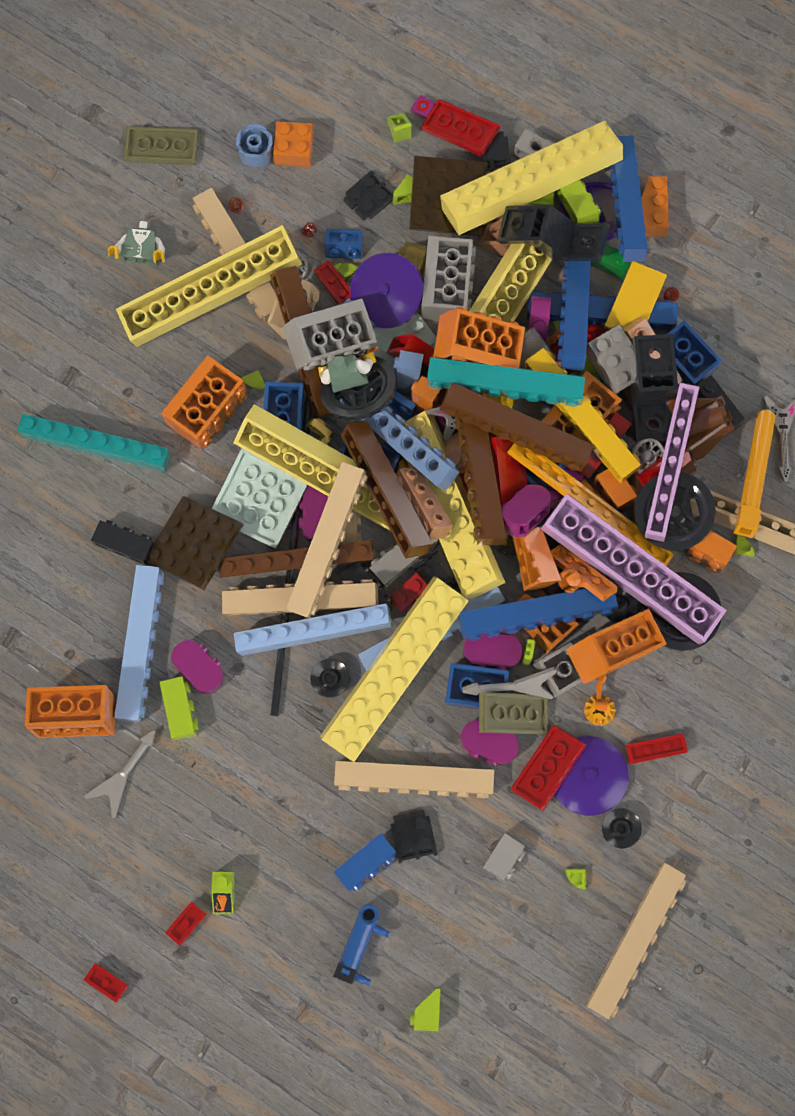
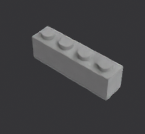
(393, 564)

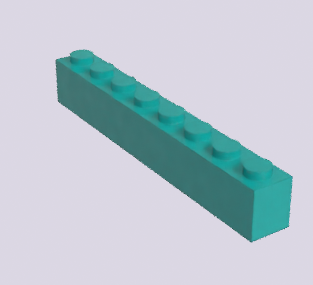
(507, 381)
(94, 442)

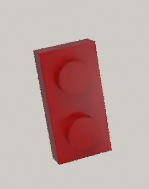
(408, 592)
(185, 923)
(106, 982)

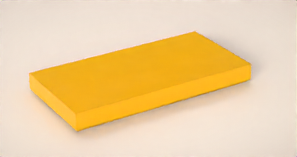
(636, 295)

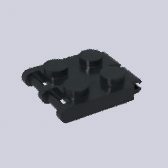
(496, 154)
(368, 196)
(436, 567)
(413, 835)

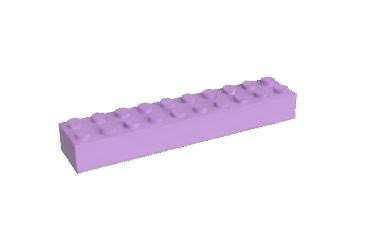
(633, 569)

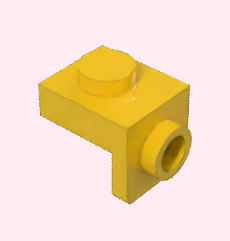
(318, 426)

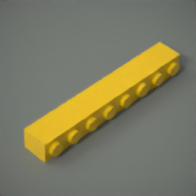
(590, 424)

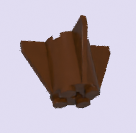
(708, 425)

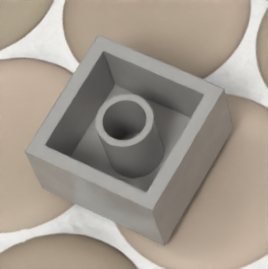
(566, 674)

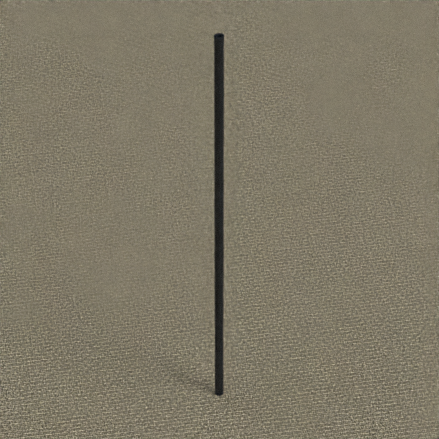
(289, 580)

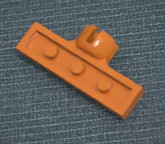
(580, 574)

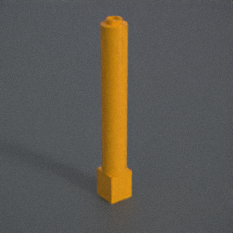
(749, 512)

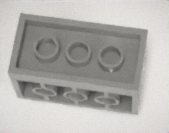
(447, 276)
(329, 334)

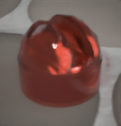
(239, 203)
(308, 228)
(673, 294)

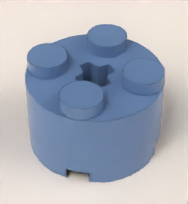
(255, 146)

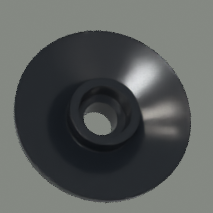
(629, 606)
(327, 668)
(631, 825)

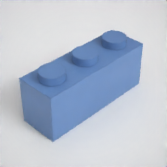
(407, 370)

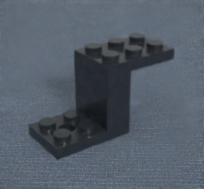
(553, 233)
(653, 385)

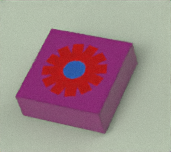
(422, 106)

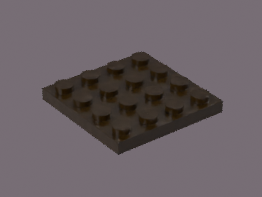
(431, 180)
(194, 542)

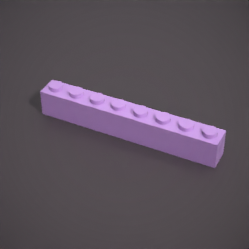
(671, 462)

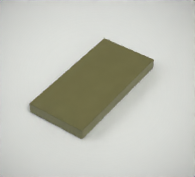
(161, 145)
(513, 713)

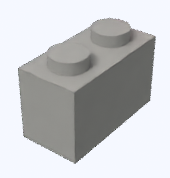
(504, 857)

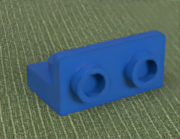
(343, 244)
(402, 406)

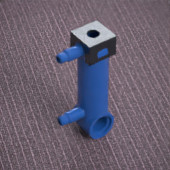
(356, 947)

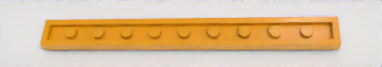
(566, 484)

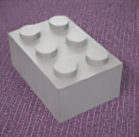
(613, 359)

